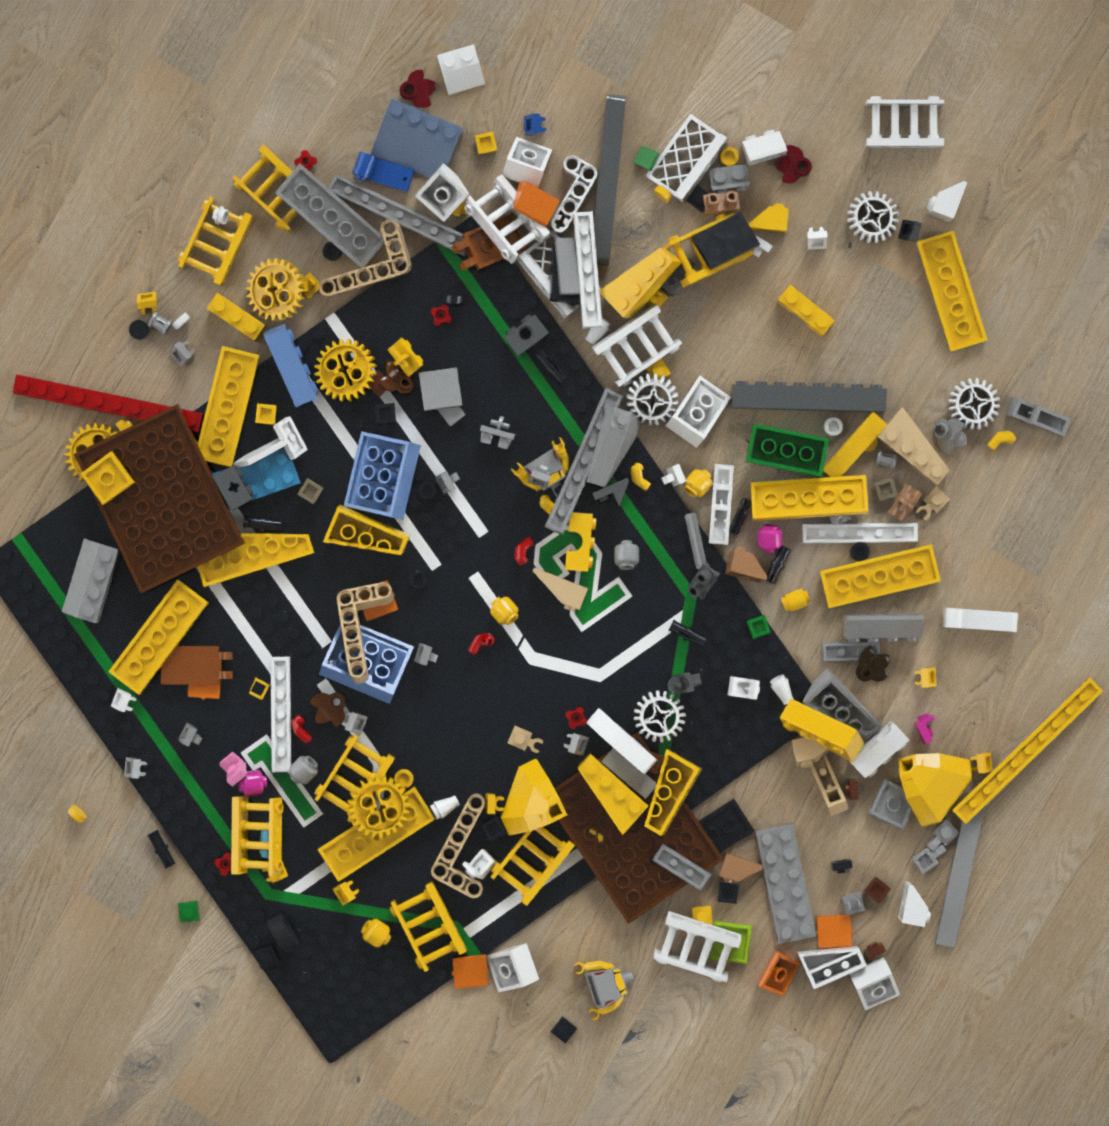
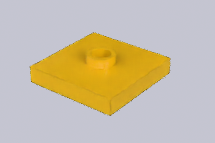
(107, 478)

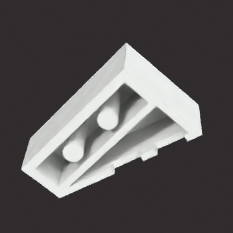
(879, 749)
(830, 964)

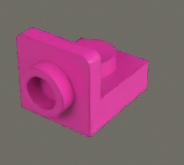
(924, 731)

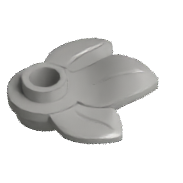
(951, 436)

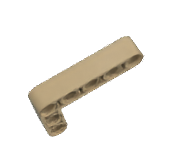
(373, 270)
(353, 626)
(456, 847)

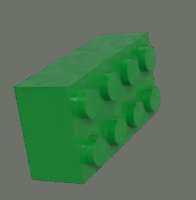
(787, 450)

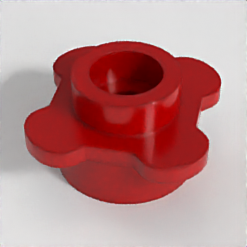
(305, 156)
(441, 310)
(580, 721)
(220, 863)

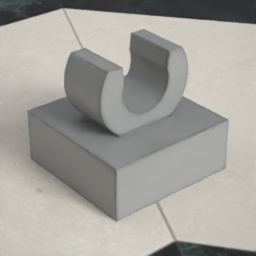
(180, 353)
(540, 477)
(446, 481)
(424, 654)
(355, 723)
(189, 734)
(577, 744)
(132, 767)
(853, 903)

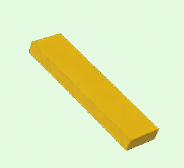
(855, 445)

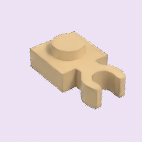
(934, 501)
(521, 739)

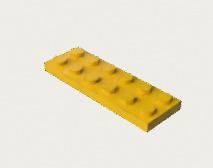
(951, 291)
(227, 405)
(809, 498)
(880, 576)
(158, 637)
(354, 849)

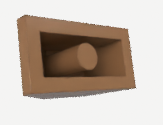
(744, 565)
(737, 868)

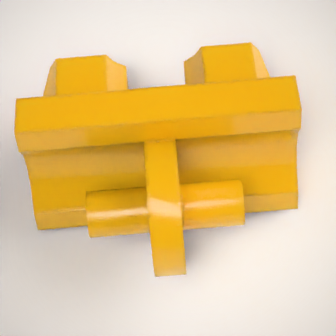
(405, 357)

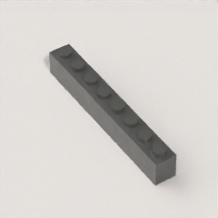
(808, 397)

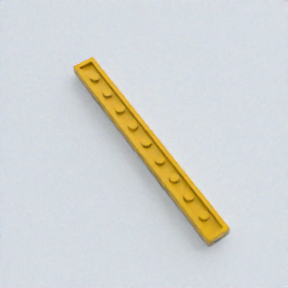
(1027, 750)

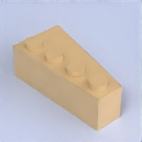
(910, 444)

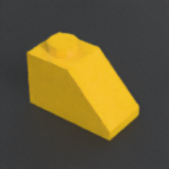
(772, 219)

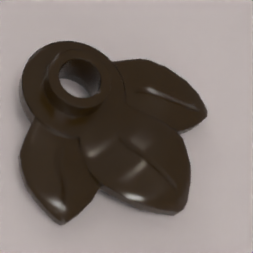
(874, 664)

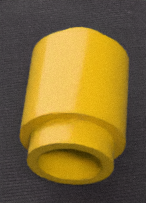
(795, 600)

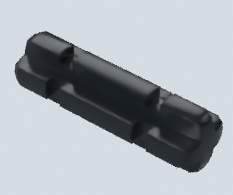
(740, 516)

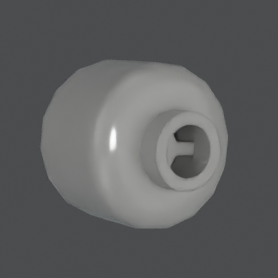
(626, 555)
(303, 770)

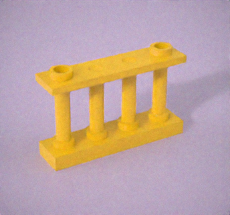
(279, 171)
(227, 257)
(691, 275)
(383, 762)
(240, 841)
(539, 878)
(438, 910)

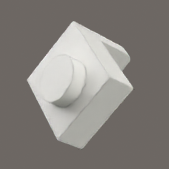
(743, 687)
(480, 865)

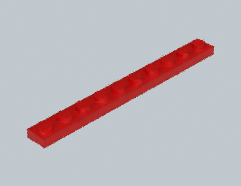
(96, 400)

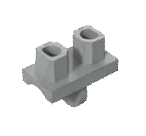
(488, 432)

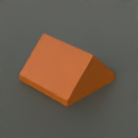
(534, 203)
(778, 973)

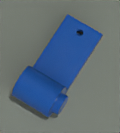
(382, 172)

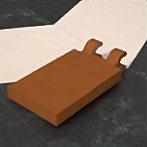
(482, 249)
(195, 666)

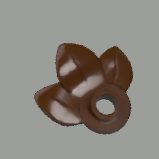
(394, 379)
(326, 708)

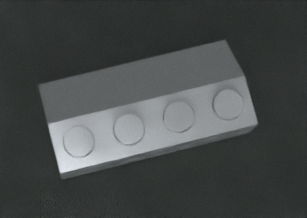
(91, 581)
(882, 626)

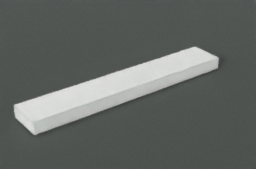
(587, 269)
(860, 533)
(281, 714)

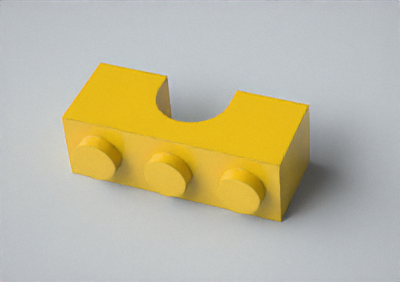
(806, 310)
(236, 317)
(582, 524)

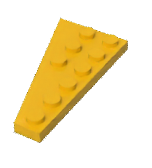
(256, 554)

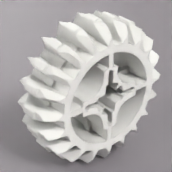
(869, 209)
(972, 395)
(661, 400)
(653, 700)

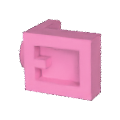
(234, 767)

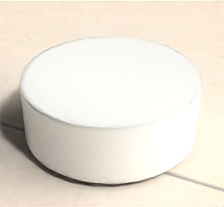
(180, 321)
(833, 426)

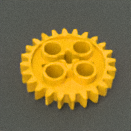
(291, 285)
(330, 377)
(85, 438)
(362, 812)

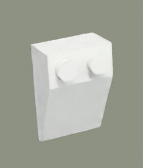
(698, 411)

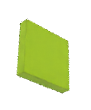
(736, 955)

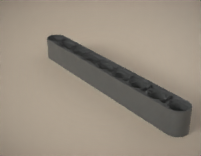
(608, 176)

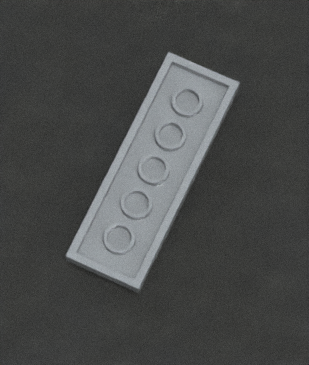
(330, 215)
(785, 883)

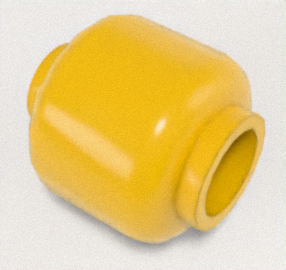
(698, 483)
(504, 610)
(376, 933)

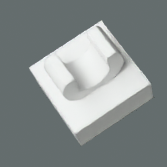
(817, 240)
(764, 245)
(674, 475)
(121, 700)

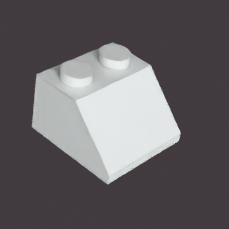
(461, 69)
(763, 147)
(526, 162)
(442, 192)
(946, 202)
(912, 907)
(512, 968)
(874, 983)

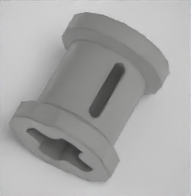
(160, 323)
(885, 460)

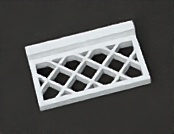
(701, 167)
(540, 278)

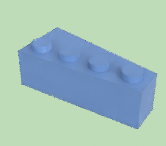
(290, 364)

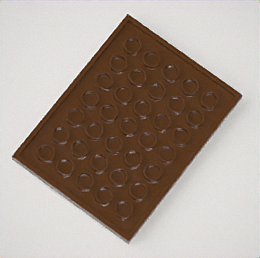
(174, 508)
(625, 860)

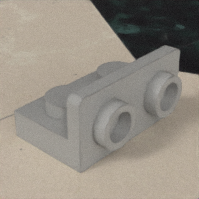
(729, 178)

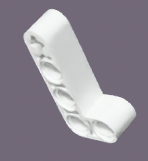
(576, 200)
(980, 619)

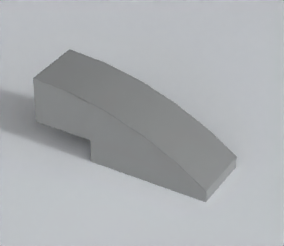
(1038, 416)

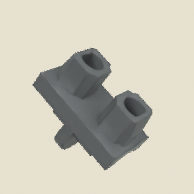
(703, 581)
(683, 682)

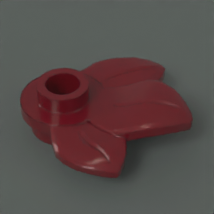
(421, 89)
(790, 164)

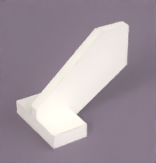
(288, 438)

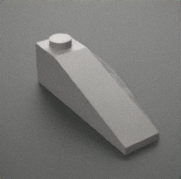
(614, 440)
(836, 701)

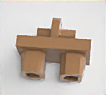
(721, 203)
(904, 503)

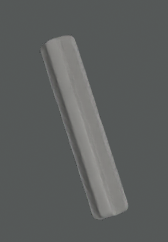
(695, 539)

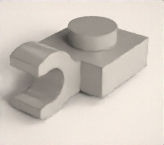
(943, 834)
(927, 859)

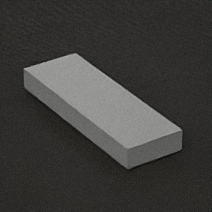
(567, 266)
(846, 650)
(629, 773)
(681, 867)

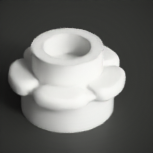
(220, 215)

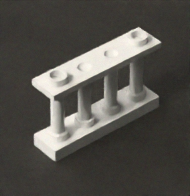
(895, 139)
(508, 193)
(635, 326)
(694, 928)

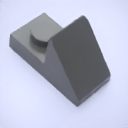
(618, 490)

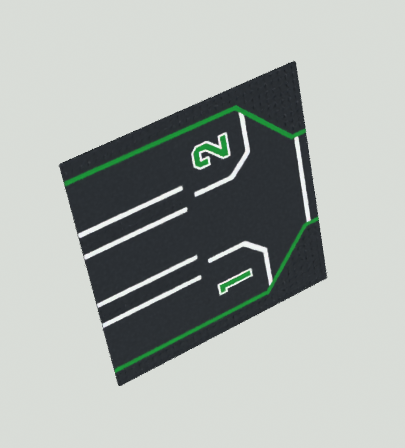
(446, 716)

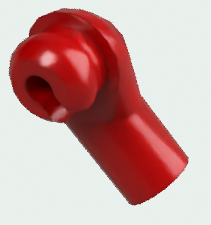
(520, 551)
(480, 640)
(299, 731)

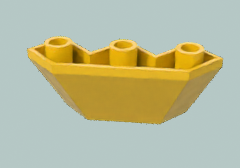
(933, 784)
(531, 801)

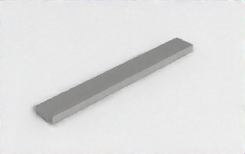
(394, 211)
(580, 467)
(958, 880)

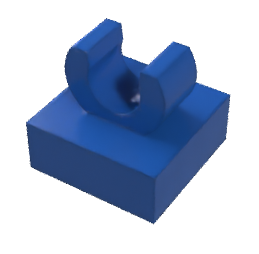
(533, 124)

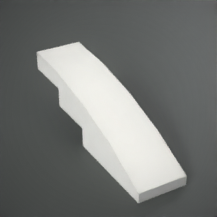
(721, 504)
(621, 741)

